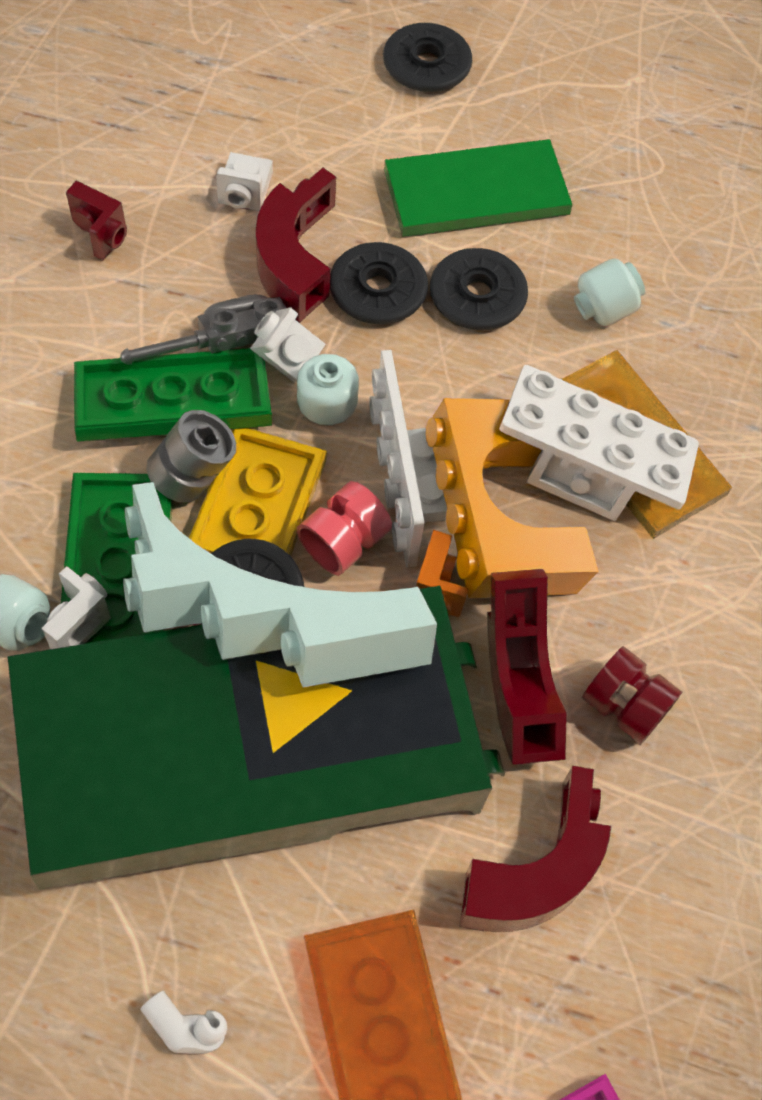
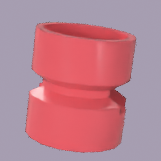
(337, 533)

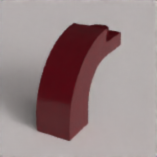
(282, 261)
(520, 668)
(525, 895)

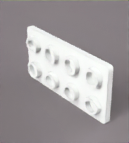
(596, 448)
(409, 463)

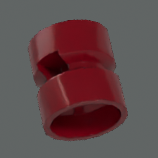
(646, 707)

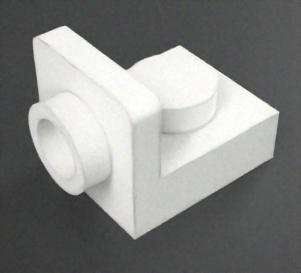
(244, 181)
(285, 342)
(80, 618)

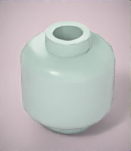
(609, 292)
(327, 389)
(22, 613)

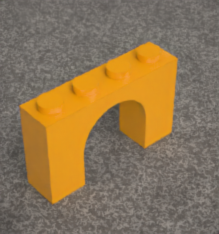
(487, 541)

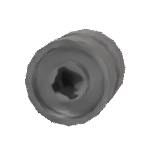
(191, 456)

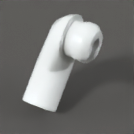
(184, 1032)

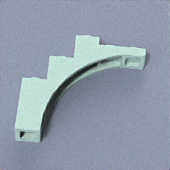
(319, 631)

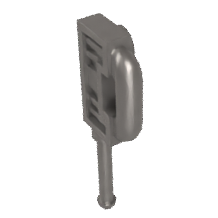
(221, 328)

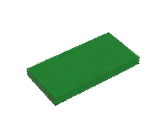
(477, 187)
(155, 392)
(101, 543)

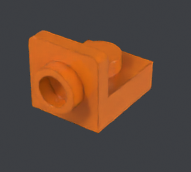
(437, 571)

